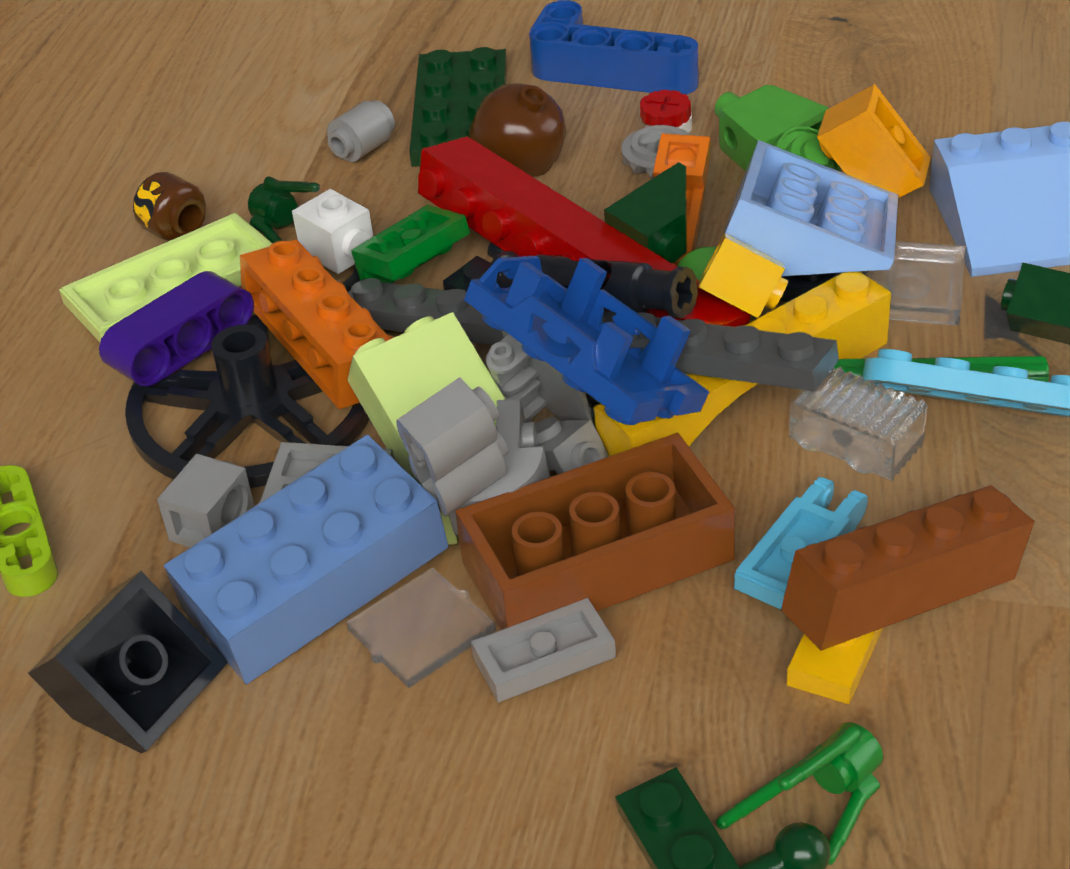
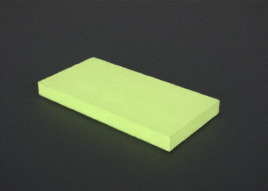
(135, 282)

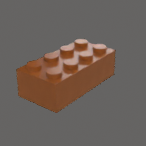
(597, 532)

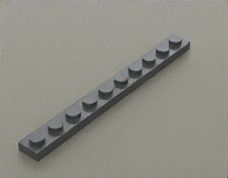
(710, 350)

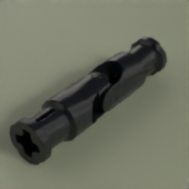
(630, 282)

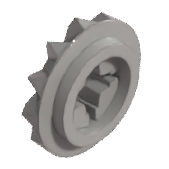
(641, 147)

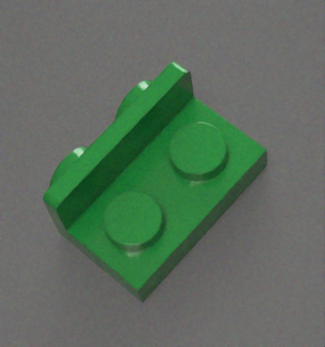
(409, 244)

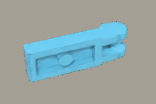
(803, 523)

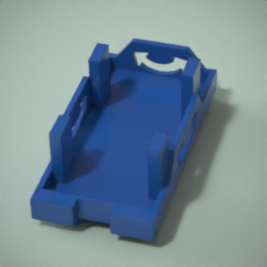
(592, 355)

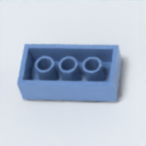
(307, 557)

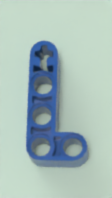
(607, 56)

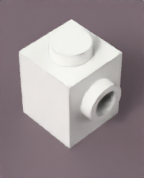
(331, 228)

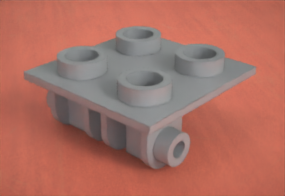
(534, 383)

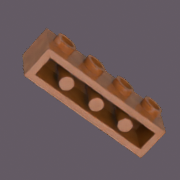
(905, 566)

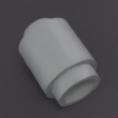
(360, 130)

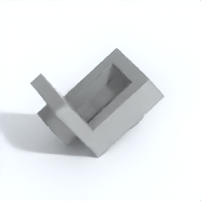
(569, 443)

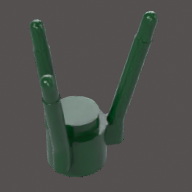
(273, 204)

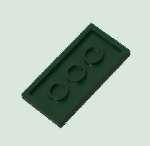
(450, 92)

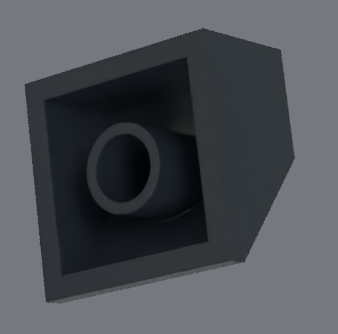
(129, 665)

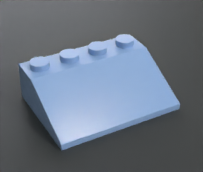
(1006, 196)
(812, 215)

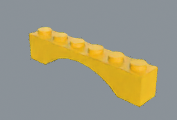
(841, 309)

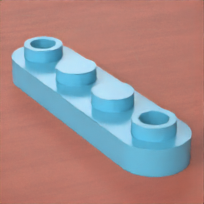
(954, 381)

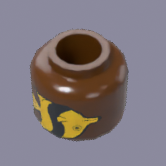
(169, 206)

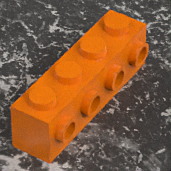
(309, 314)

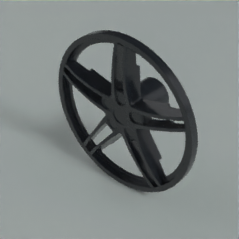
(237, 394)

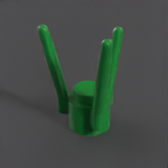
(838, 765)

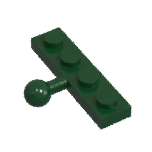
(679, 835)

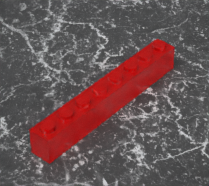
(535, 220)

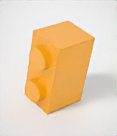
(873, 143)

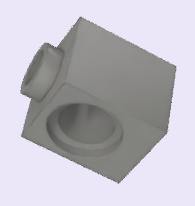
(204, 499)

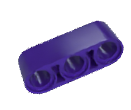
(174, 328)

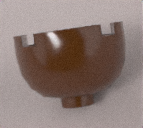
(521, 127)

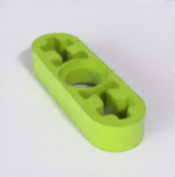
(29, 542)

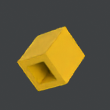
(743, 276)

